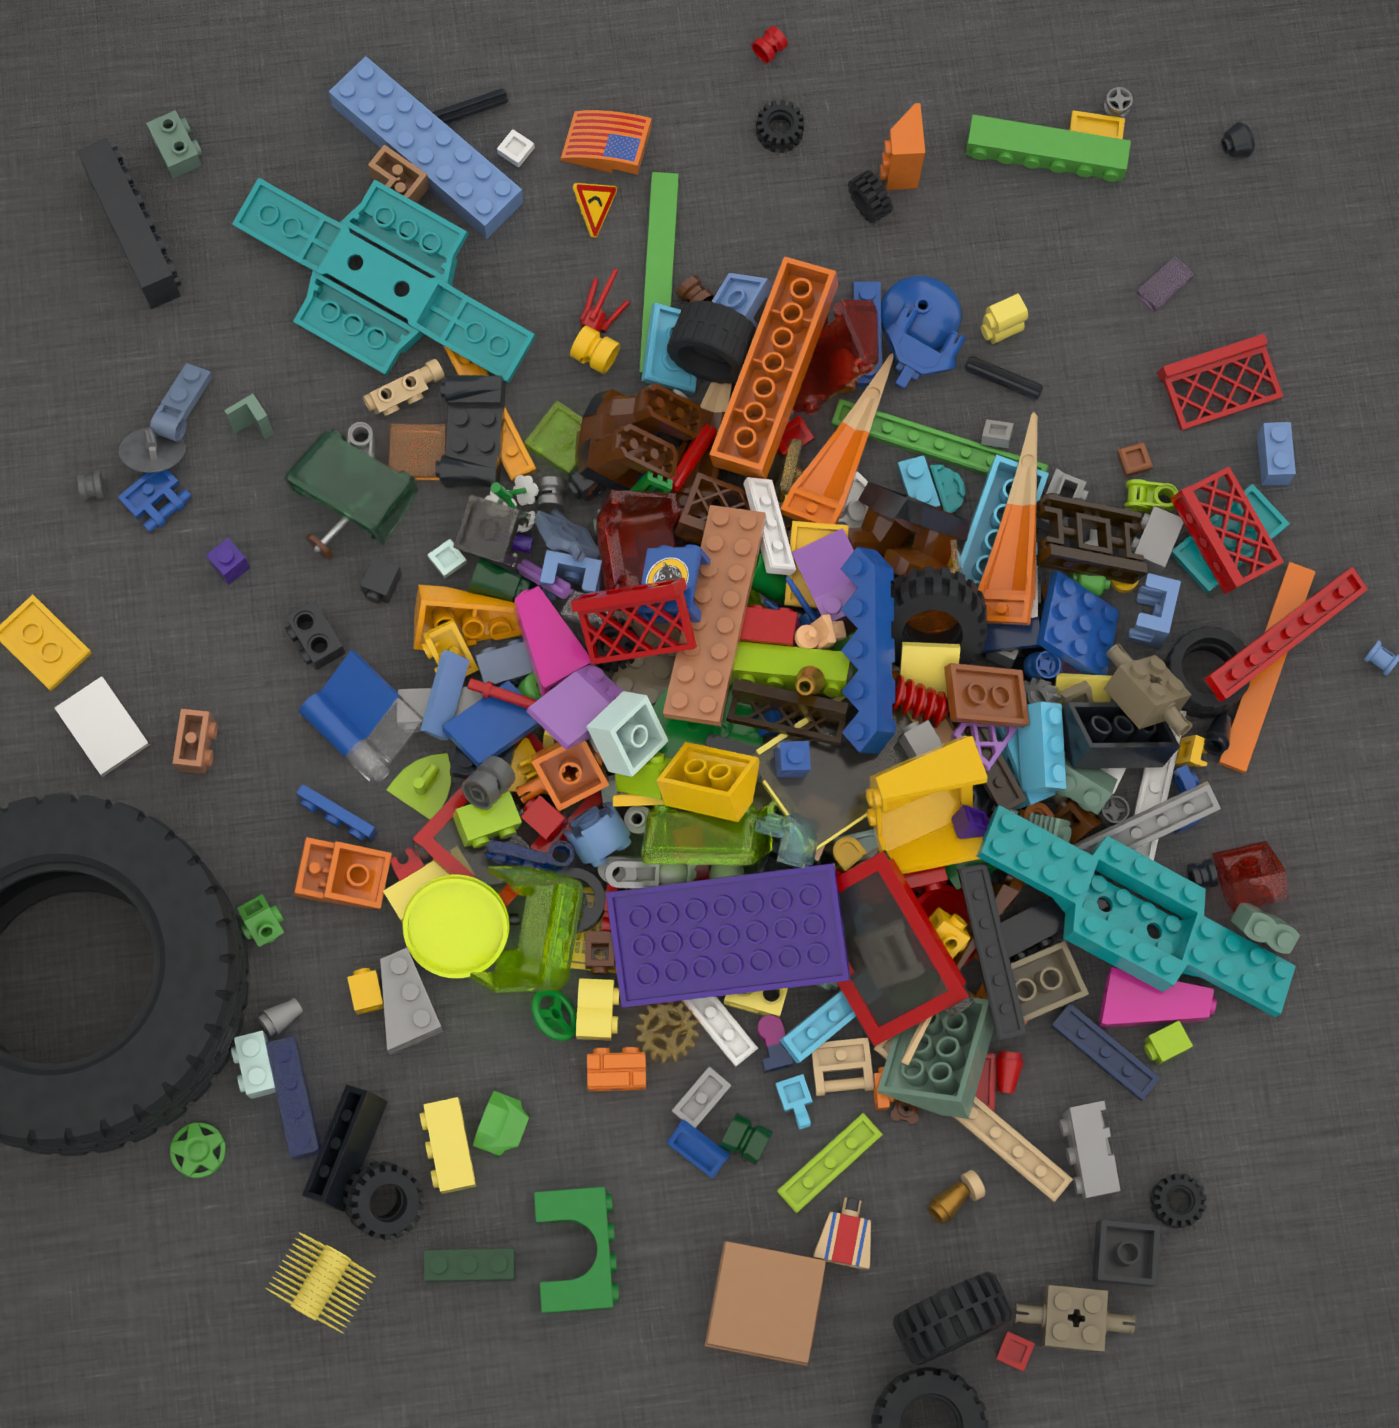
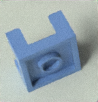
(743, 294)
(585, 573)
(1162, 595)

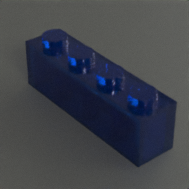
(293, 1098)

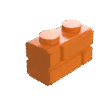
(616, 1070)

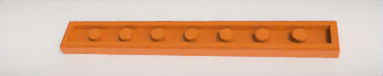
(1257, 698)

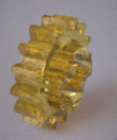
(654, 1035)

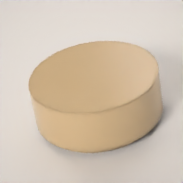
(973, 1184)

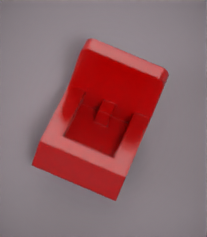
(798, 430)

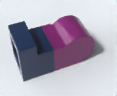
(770, 1032)

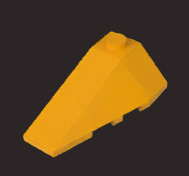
(474, 614)

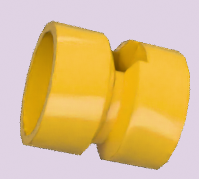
(595, 350)

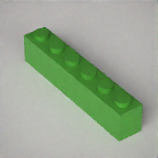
(1047, 148)

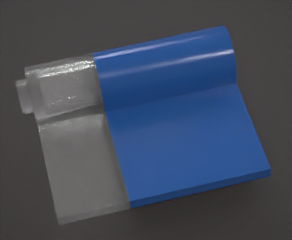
(362, 717)

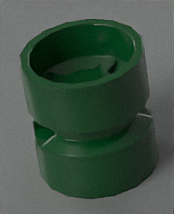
(746, 1139)

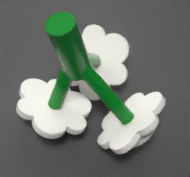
(525, 492)

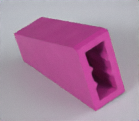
(548, 640)
(1136, 1003)

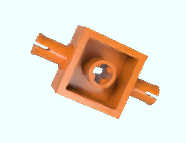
(561, 786)

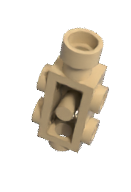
(398, 390)

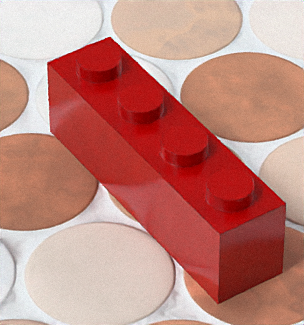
(769, 626)

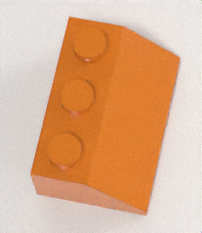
(904, 152)

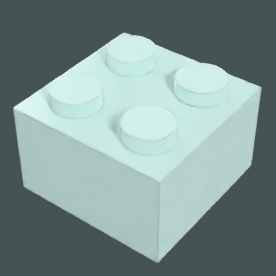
(627, 733)

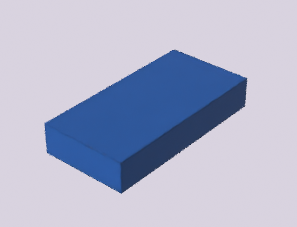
(698, 1149)

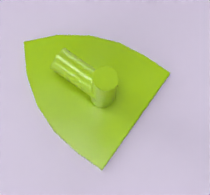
(424, 784)

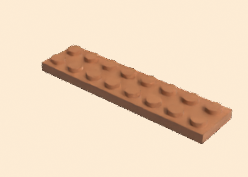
(722, 593)

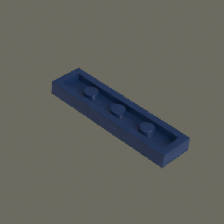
(1105, 1052)

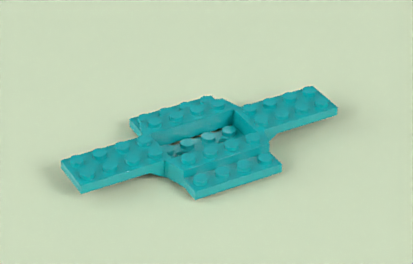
(411, 235)

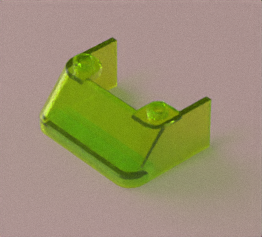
(703, 839)
(545, 933)

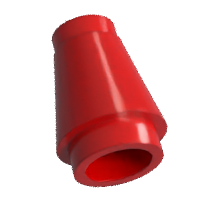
(1008, 1070)

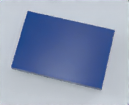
(490, 727)

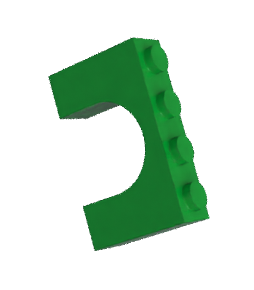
(595, 1287)

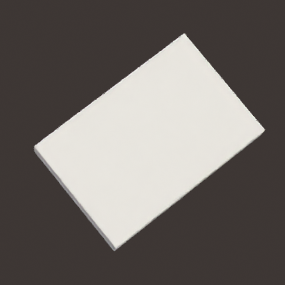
(102, 726)

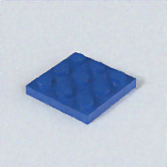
(1077, 625)

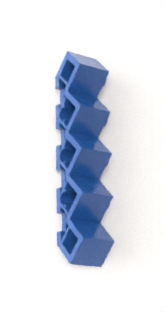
(870, 650)

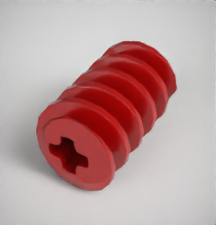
(920, 701)

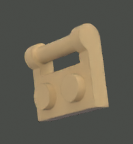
(842, 1056)

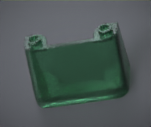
(352, 484)

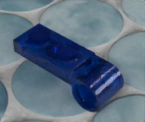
(505, 852)

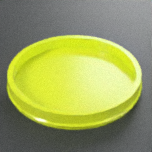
(455, 926)

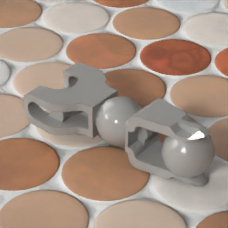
(641, 875)

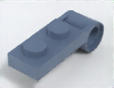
(179, 401)

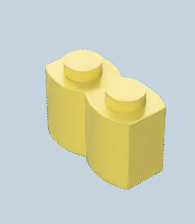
(1004, 319)
(595, 1009)

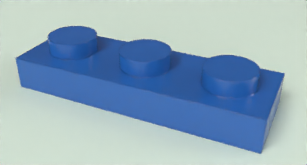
(336, 814)

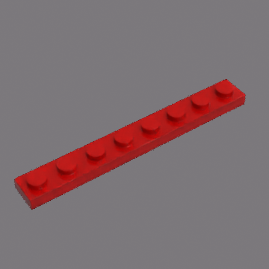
(1285, 634)

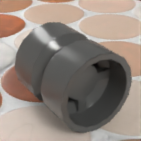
(488, 782)

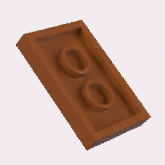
(986, 695)

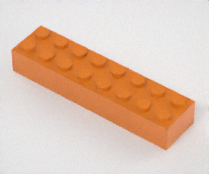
(774, 368)

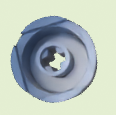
(598, 834)

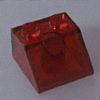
(1251, 875)

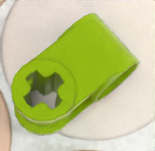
(1148, 495)

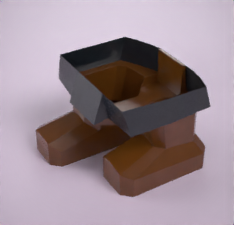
(619, 438)
(892, 519)

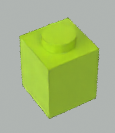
(1167, 1043)

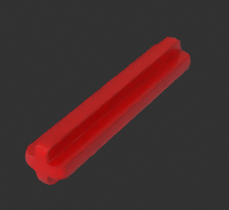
(692, 456)

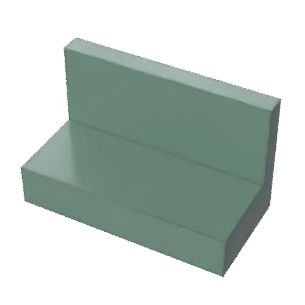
(246, 413)

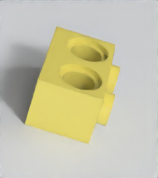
(756, 1003)

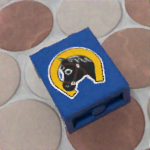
(674, 563)

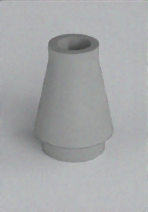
(277, 1018)

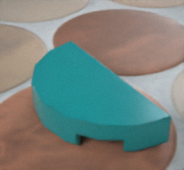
(948, 487)

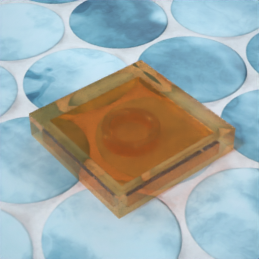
(417, 448)

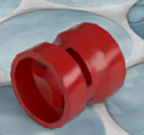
(769, 44)

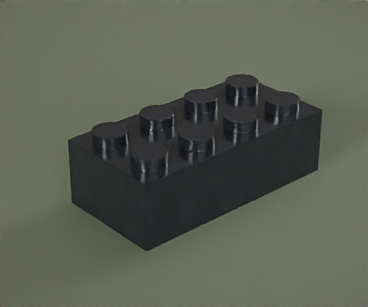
(1107, 738)

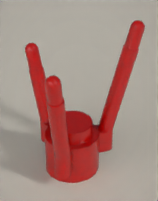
(596, 317)

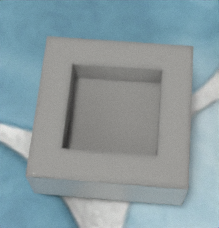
(997, 434)

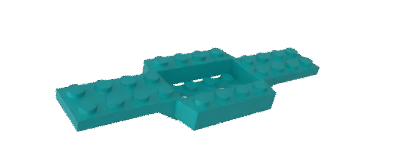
(1121, 936)

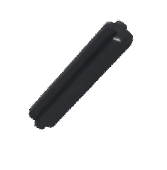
(472, 106)
(1003, 377)

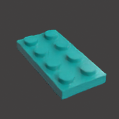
(1190, 557)

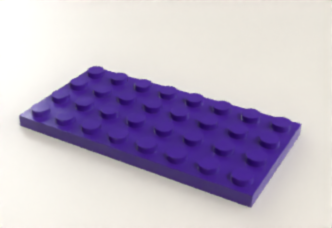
(728, 935)

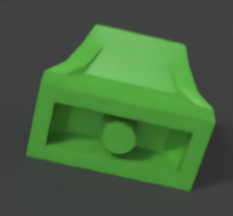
(501, 1125)

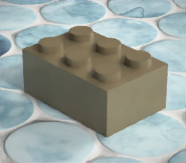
(1047, 980)

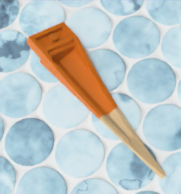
(827, 481)
(1011, 567)

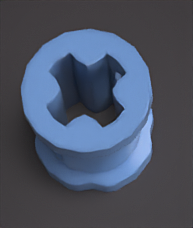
(1382, 658)

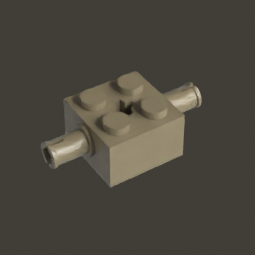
(1147, 691)
(1059, 1331)

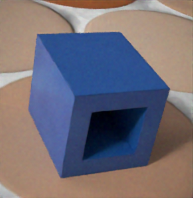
(792, 759)

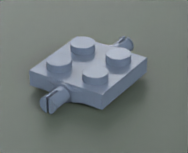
(565, 535)

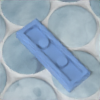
(444, 693)

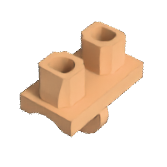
(820, 633)

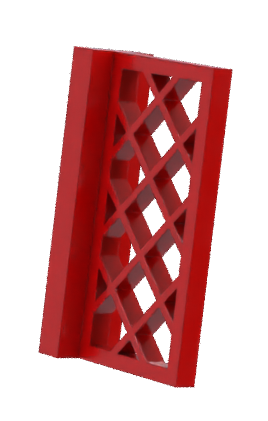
(1214, 359)
(1207, 537)
(635, 596)

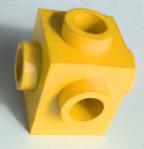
(951, 931)

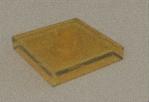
(792, 468)

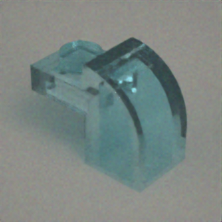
(797, 834)

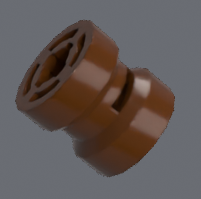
(693, 291)

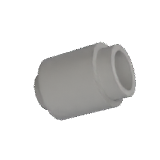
(631, 817)

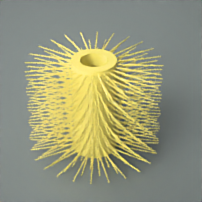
(321, 1281)

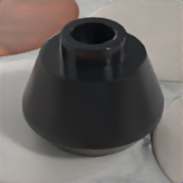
(1238, 141)

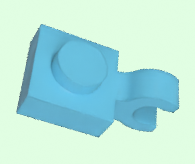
(795, 1096)

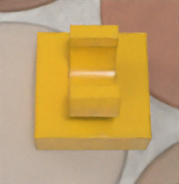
(1190, 751)

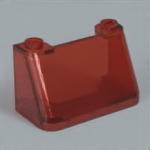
(842, 354)
(629, 526)

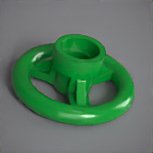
(552, 1017)

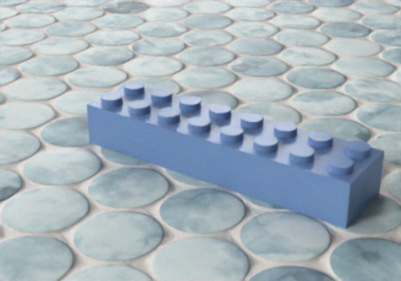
(453, 167)

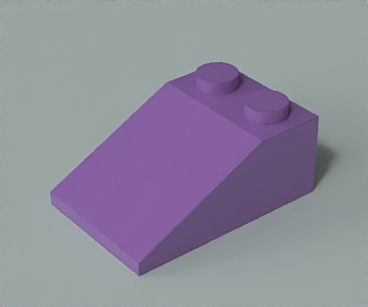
(821, 570)
(574, 704)

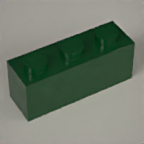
(469, 1265)

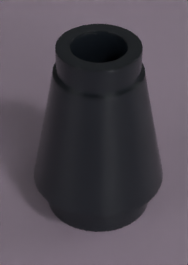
(1218, 735)

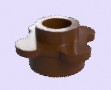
(899, 1113)

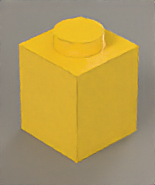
(366, 991)

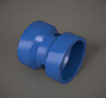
(1048, 666)

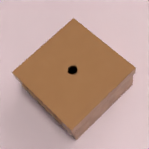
(765, 1303)

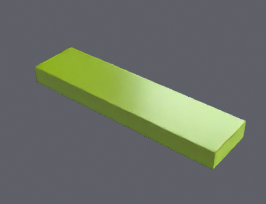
(829, 1163)

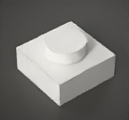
(515, 148)

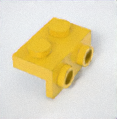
(447, 638)

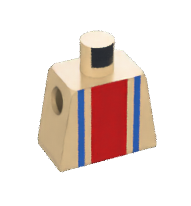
(845, 1237)

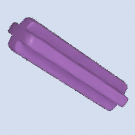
(533, 572)

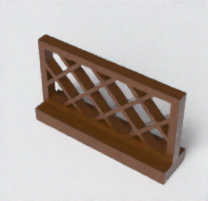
(692, 527)

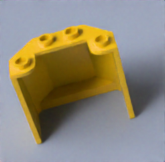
(916, 804)

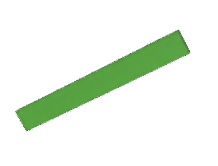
(659, 248)
(929, 441)

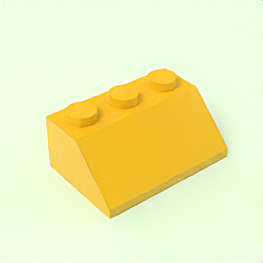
(710, 781)

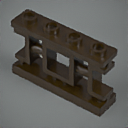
(1088, 558)

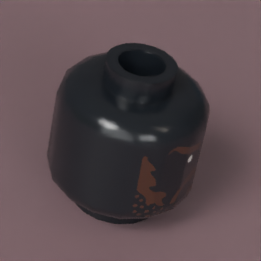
(583, 487)

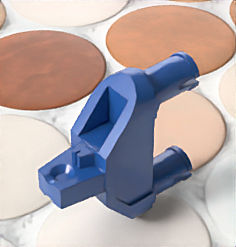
(913, 356)

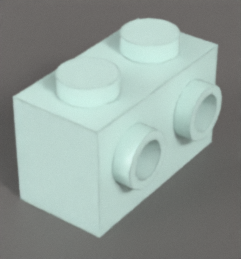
(254, 1064)

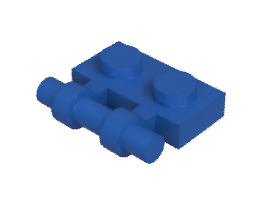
(148, 491)

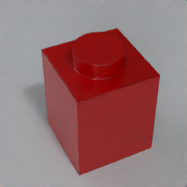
(544, 818)

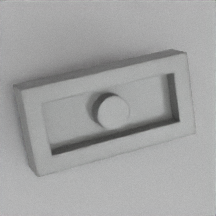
(701, 1097)

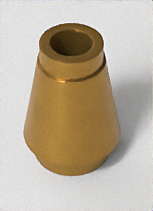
(813, 676)
(947, 1203)

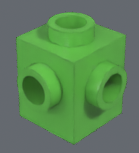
(260, 920)

